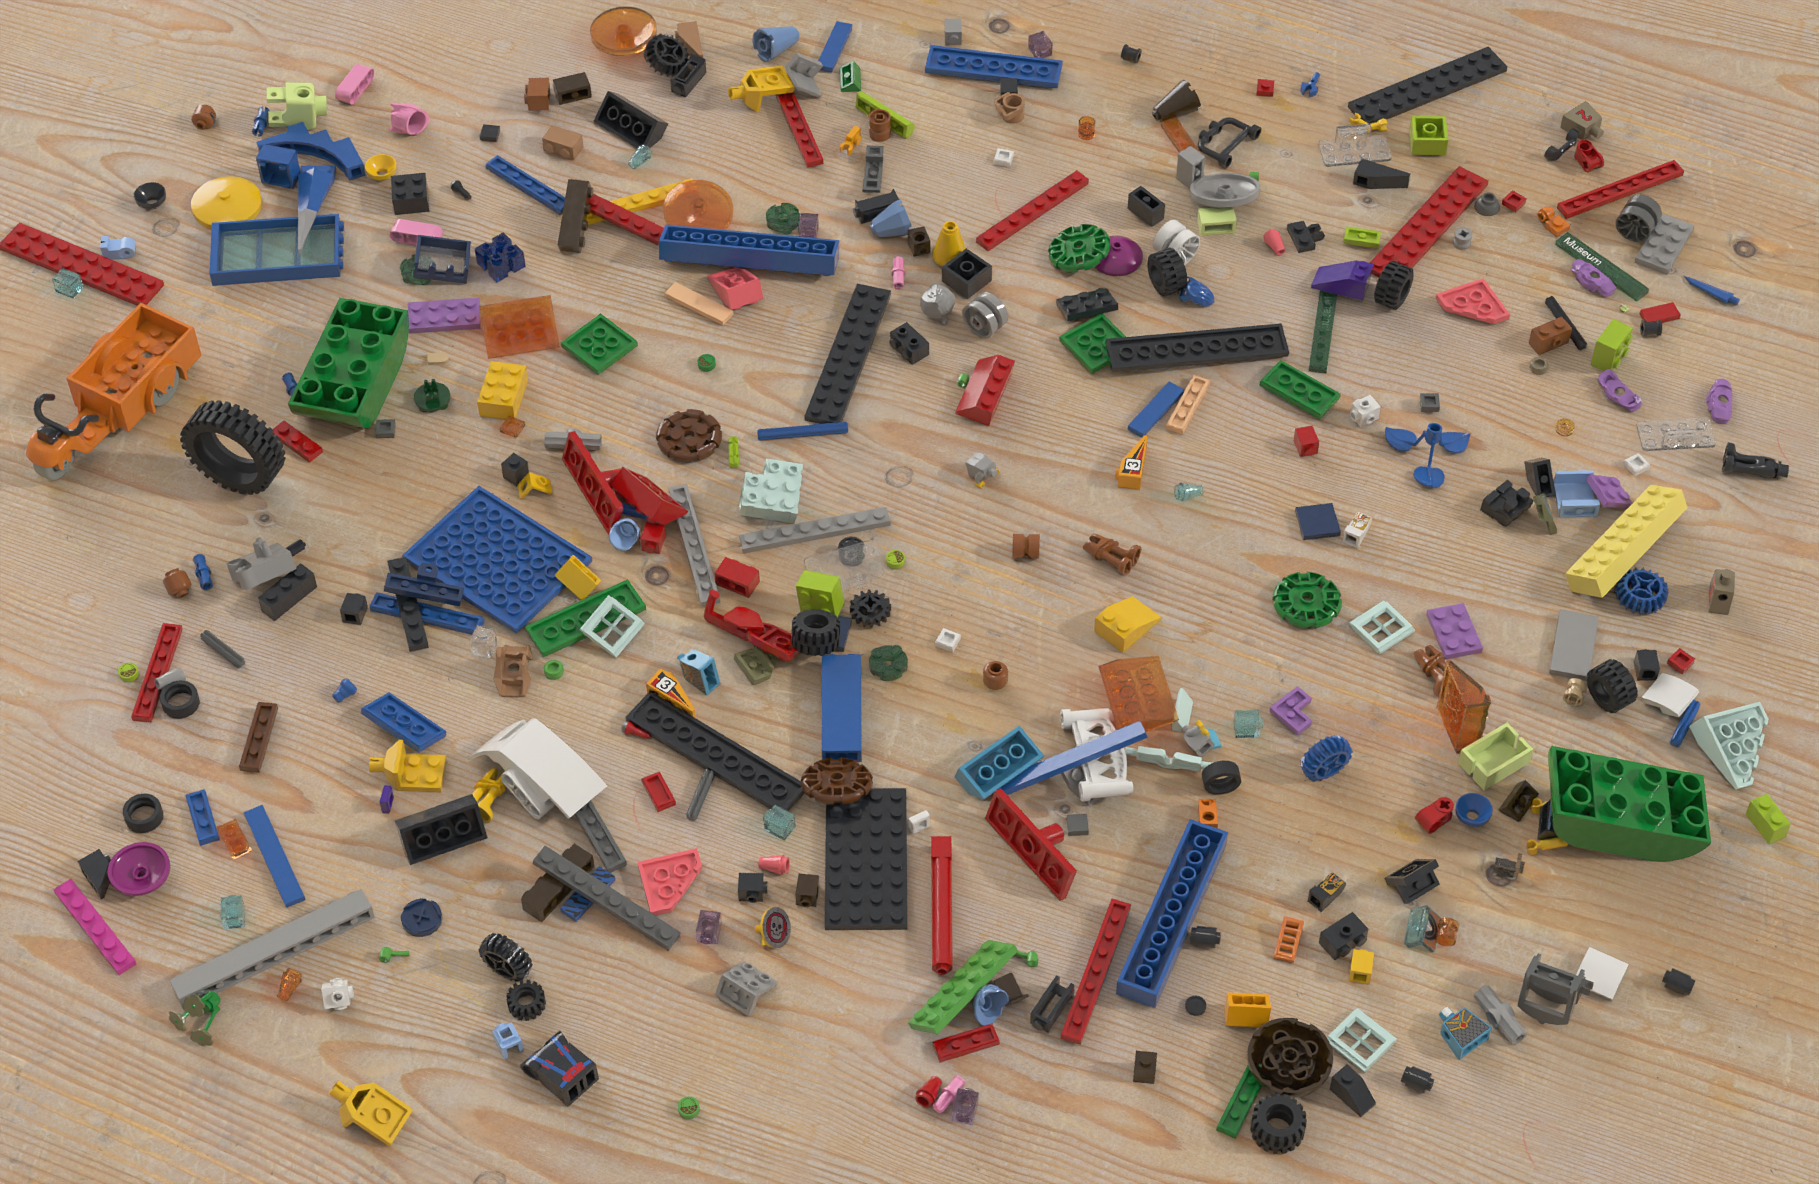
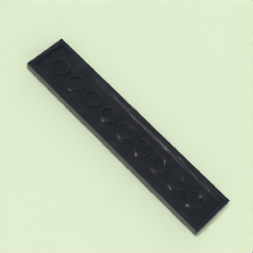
(1428, 86)
(1196, 347)
(848, 355)
(716, 752)

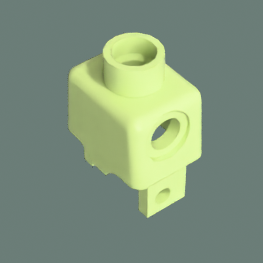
(300, 105)

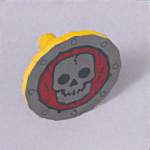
(774, 928)

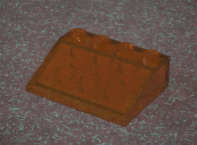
(519, 326)
(1138, 692)
(1462, 707)

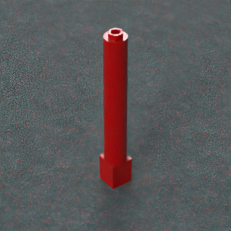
(941, 904)

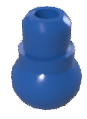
(345, 690)

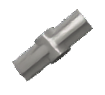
(558, 439)
(1500, 1014)

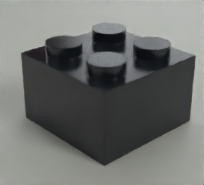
(410, 193)
(966, 273)

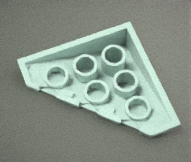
(1732, 741)

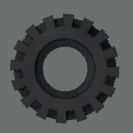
(530, 1009)

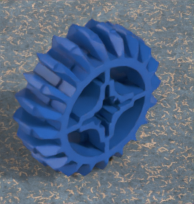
(1641, 595)
(1326, 758)

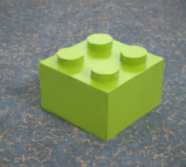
(1428, 135)
(1612, 346)
(820, 592)

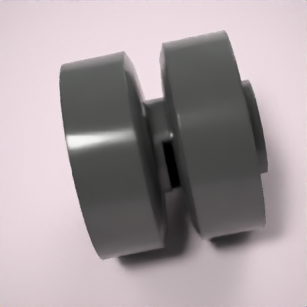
(1638, 218)

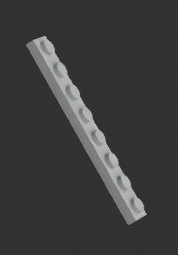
(814, 530)
(694, 545)

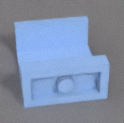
(1575, 495)

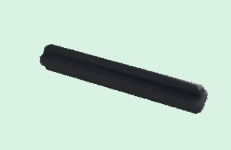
(1558, 312)

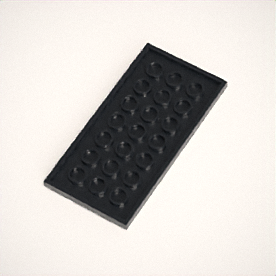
(867, 862)

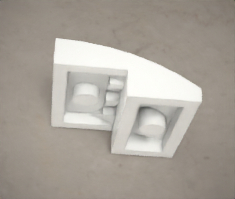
(1670, 695)
(1604, 972)

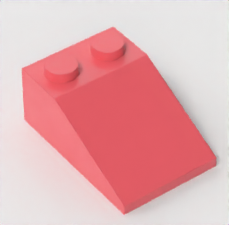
(736, 287)

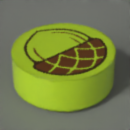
(895, 559)
(128, 672)

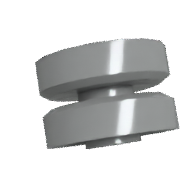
(985, 315)

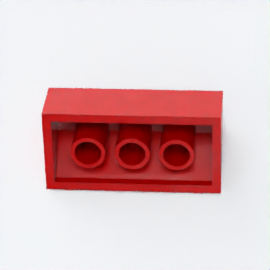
(985, 389)
(647, 497)

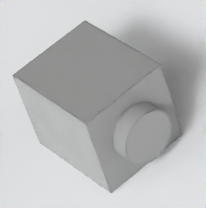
(953, 32)

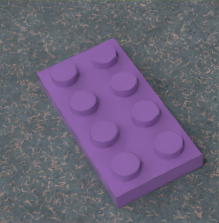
(444, 315)

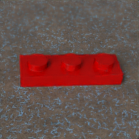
(297, 441)

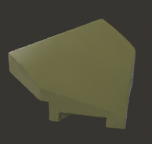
(1545, 513)
(756, 664)

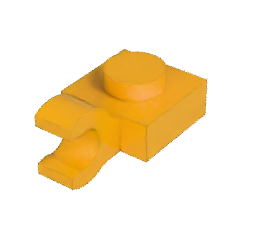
(852, 139)

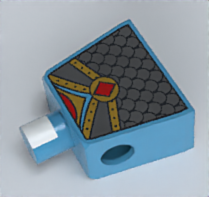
(699, 670)
(1463, 1031)

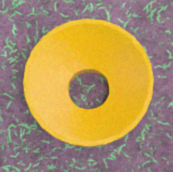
(380, 163)

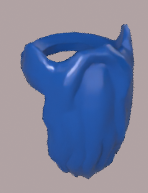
(1197, 293)

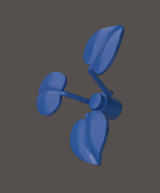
(1451, 441)

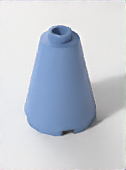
(774, 40)

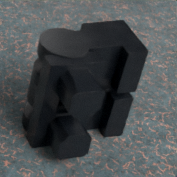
(1506, 503)

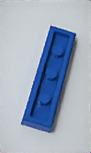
(835, 45)
(1155, 409)

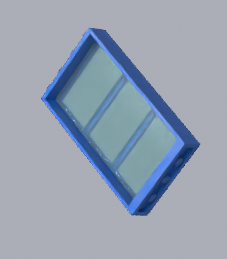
(269, 250)

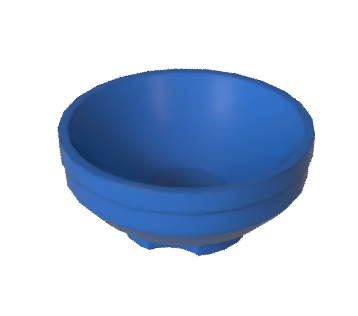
(1473, 803)

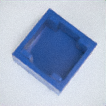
(278, 166)

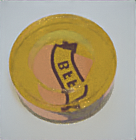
(1565, 427)

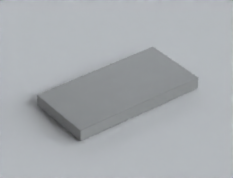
(1573, 644)

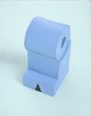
(117, 248)

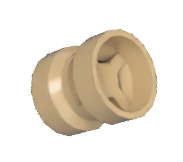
(1575, 692)

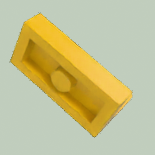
(577, 577)

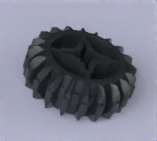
(666, 54)
(505, 957)

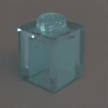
(67, 283)
(1247, 723)
(779, 822)
(232, 912)

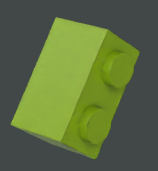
(1768, 818)

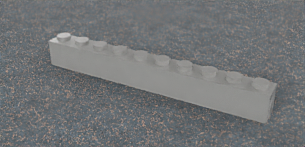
(274, 947)

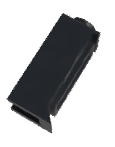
(689, 76)
(869, 208)
(1054, 988)

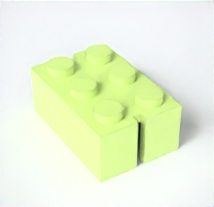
(1495, 756)

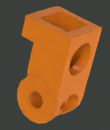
(1207, 812)

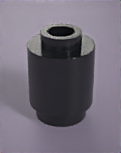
(1205, 936)
(1678, 981)
(1417, 1079)

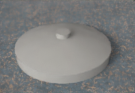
(1225, 190)

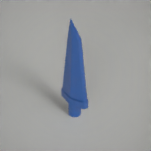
(1714, 291)

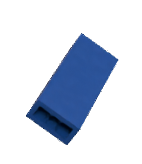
(841, 707)

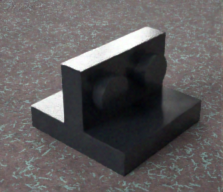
(1414, 879)

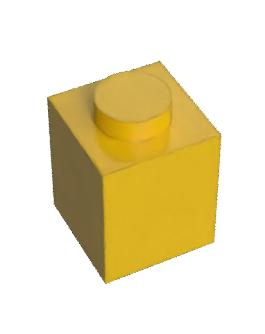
(1361, 966)

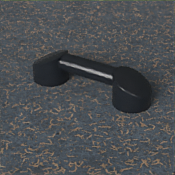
(1553, 153)

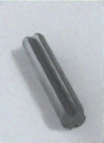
(223, 649)
(700, 795)

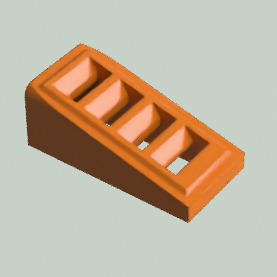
(1292, 927)

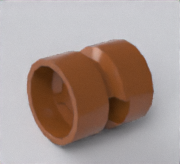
(879, 125)
(1026, 546)

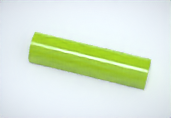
(898, 123)

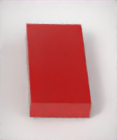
(1664, 312)
(658, 791)

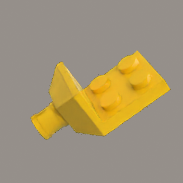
(761, 83)
(410, 771)
(371, 1109)

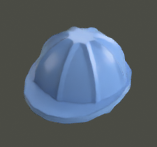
(989, 1004)

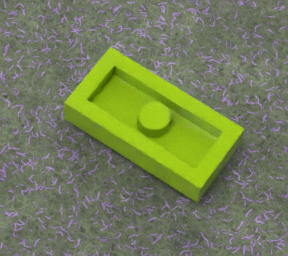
(1362, 237)

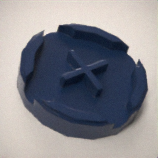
(421, 917)

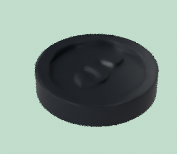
(1195, 1005)

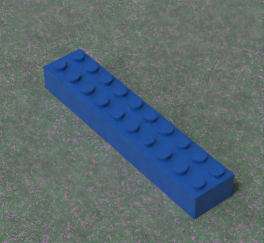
(749, 250)
(1171, 913)

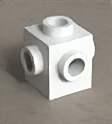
(1365, 411)
(330, 994)

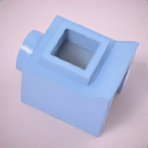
(507, 1037)

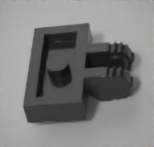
(1302, 235)

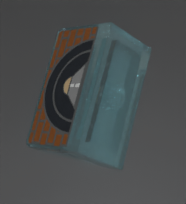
(1422, 928)

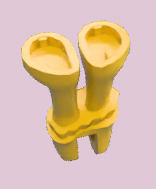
(490, 788)

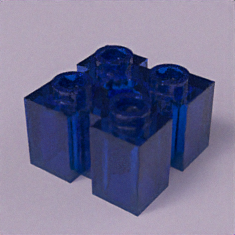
(500, 257)

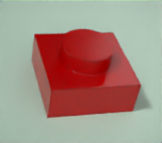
(1265, 87)
(1513, 201)
(1681, 661)

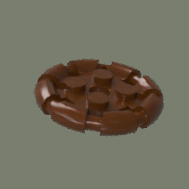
(689, 426)
(852, 781)

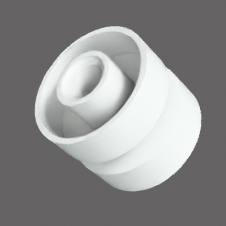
(1176, 236)

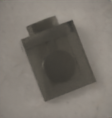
(1508, 869)

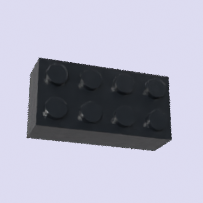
(441, 829)

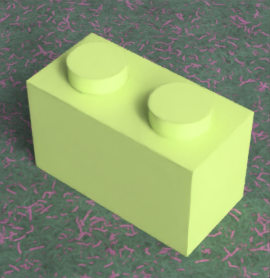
(1216, 220)

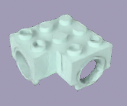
(772, 493)

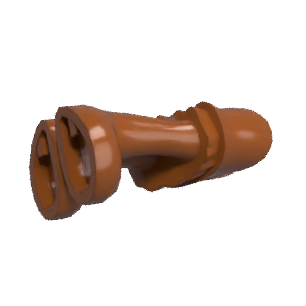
(1103, 547)
(1430, 663)

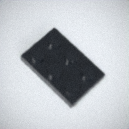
(1087, 304)

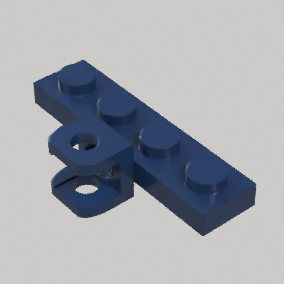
(424, 586)

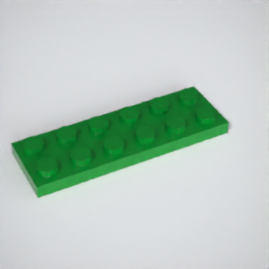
(564, 626)

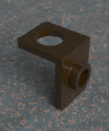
(1010, 986)

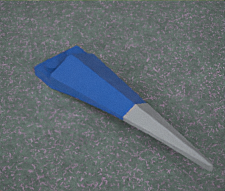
(313, 187)

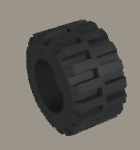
(1167, 271)
(1393, 285)
(815, 632)
(1611, 686)
(1278, 1108)

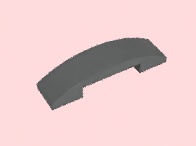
(873, 169)

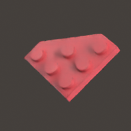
(1474, 301)
(668, 879)

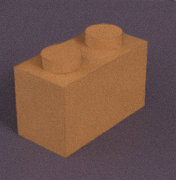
(562, 142)

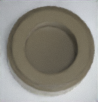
(1539, 366)

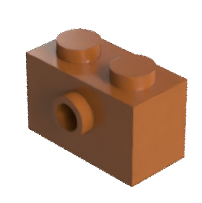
(537, 94)
(1550, 335)

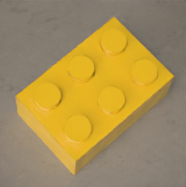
(502, 390)

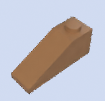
(689, 35)

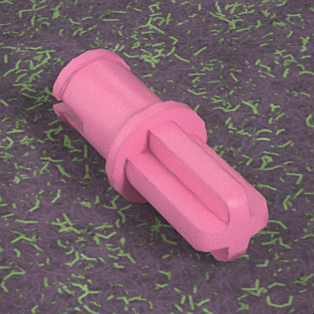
(898, 272)
(948, 1094)

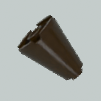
(1177, 103)

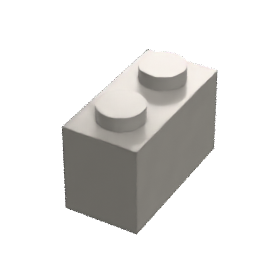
(1190, 166)

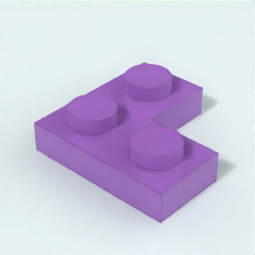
(1289, 710)

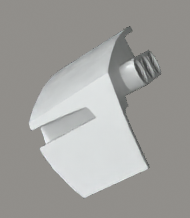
(541, 769)

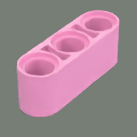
(354, 84)
(407, 231)

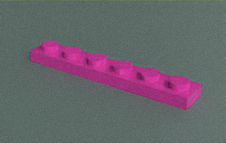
(94, 927)

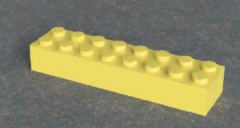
(1626, 541)

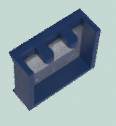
(442, 259)

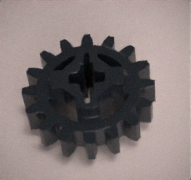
(861, 610)

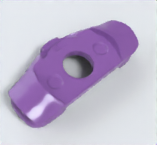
(1602, 284)
(1610, 382)
(1720, 411)

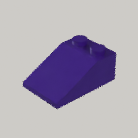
(1344, 279)

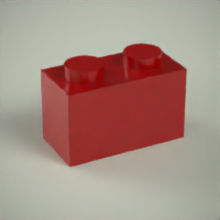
(737, 577)

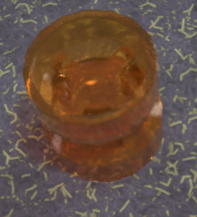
(1086, 128)
(1447, 932)

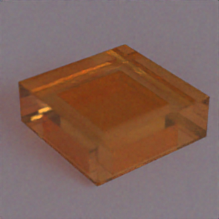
(512, 426)

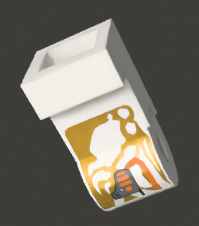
(1357, 529)

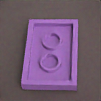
(1454, 631)

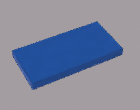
(403, 722)

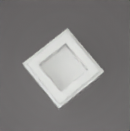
(1003, 157)
(1636, 464)
(947, 640)
(919, 822)

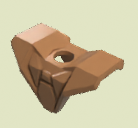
(510, 683)

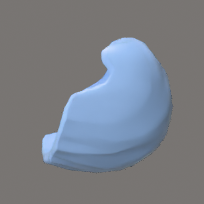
(624, 534)

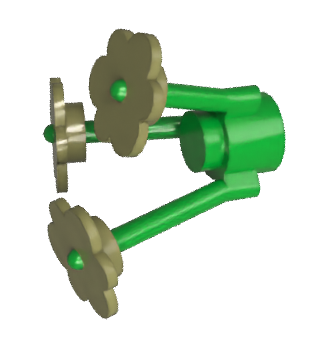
(196, 1007)

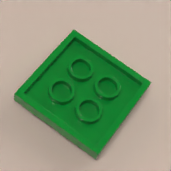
(1088, 342)
(599, 344)

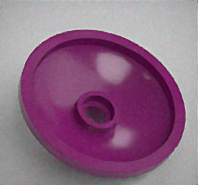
(1123, 257)
(135, 861)

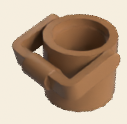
(1012, 107)

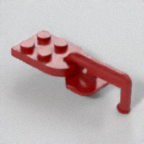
(749, 627)

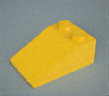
(1125, 622)

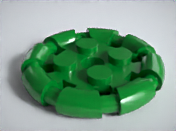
(1079, 236)
(1307, 585)

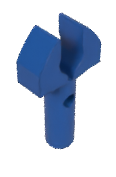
(1311, 85)

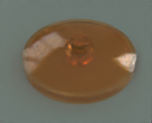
(622, 31)
(698, 205)

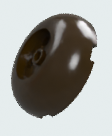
(1296, 1046)

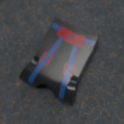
(561, 1069)

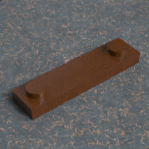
(258, 737)

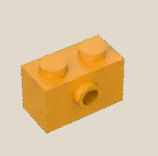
(1247, 1009)

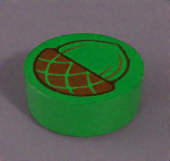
(706, 362)

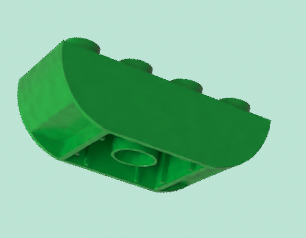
(353, 364)
(1627, 806)

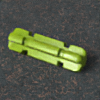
(733, 452)

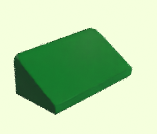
(850, 77)

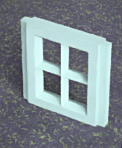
(599, 615)
(1392, 639)
(1372, 1027)

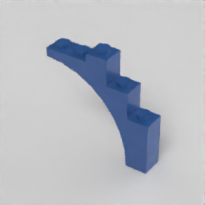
(319, 144)

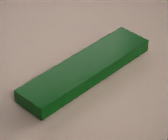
(1239, 1105)

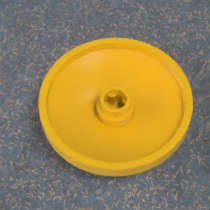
(225, 201)

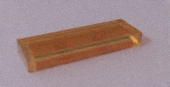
(1177, 134)

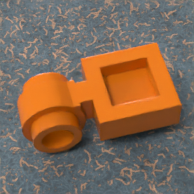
(1556, 224)

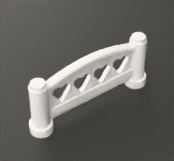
(1095, 784)

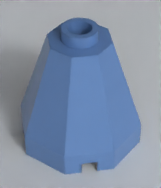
(891, 221)

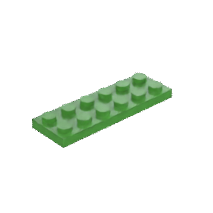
(962, 986)

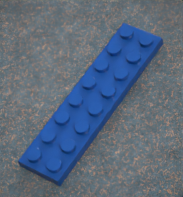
(993, 66)

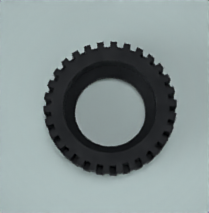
(222, 464)

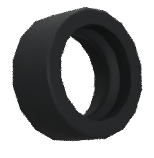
(181, 711)
(1223, 785)
(148, 824)

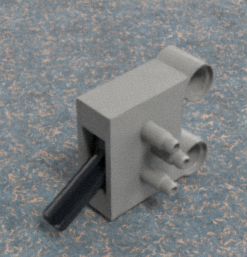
(264, 563)

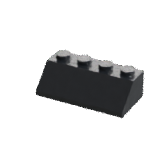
(629, 121)

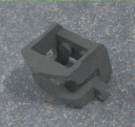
(1554, 986)

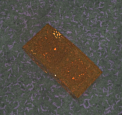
(234, 839)

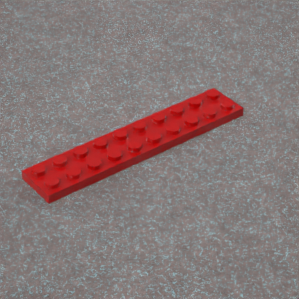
(1431, 220)
(93, 268)

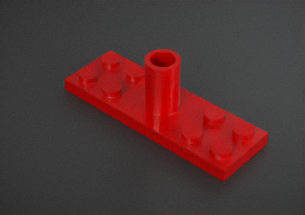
(592, 482)
(1032, 844)

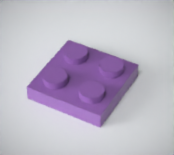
(1609, 491)

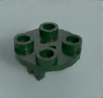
(432, 396)

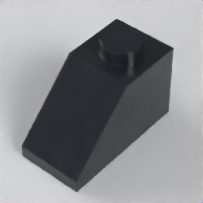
(1540, 476)
(96, 871)
(1352, 1090)

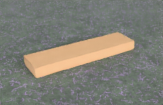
(699, 303)
(1188, 404)

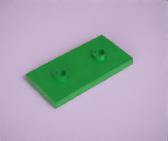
(1300, 389)

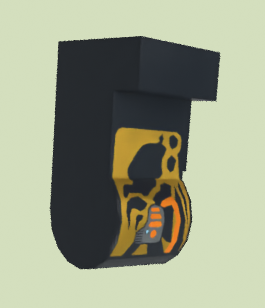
(1326, 891)

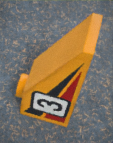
(1132, 466)
(667, 687)

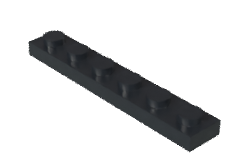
(409, 610)

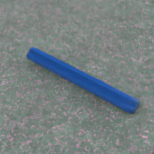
(804, 430)

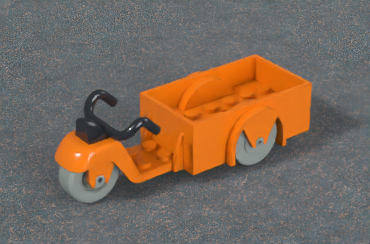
(119, 366)

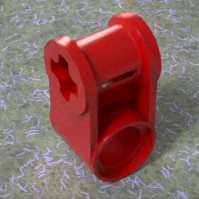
(1588, 156)
(1435, 814)

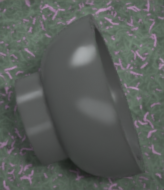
(1487, 204)

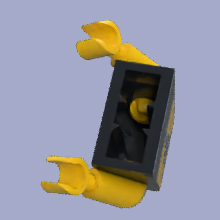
(1546, 832)

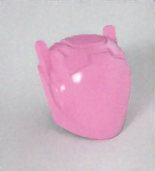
(408, 119)

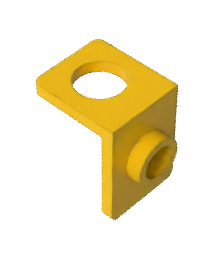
(534, 482)

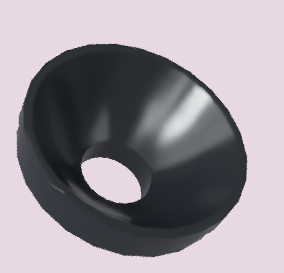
(150, 191)

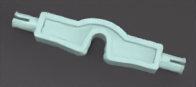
(1159, 757)

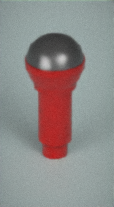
(629, 728)

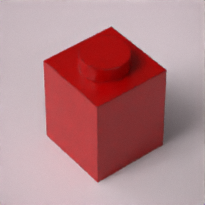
(1306, 441)
(652, 538)

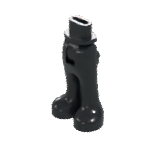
(1751, 464)

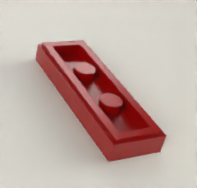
(966, 1043)

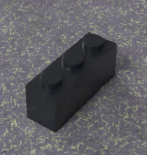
(287, 592)

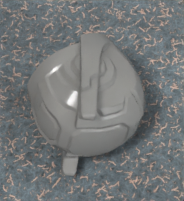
(937, 302)

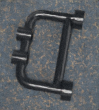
(1216, 127)

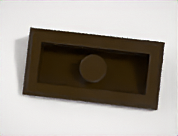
(1519, 800)

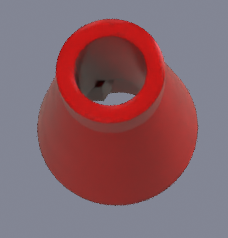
(928, 1092)

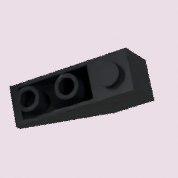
(1378, 176)

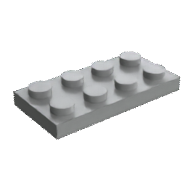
(1664, 244)

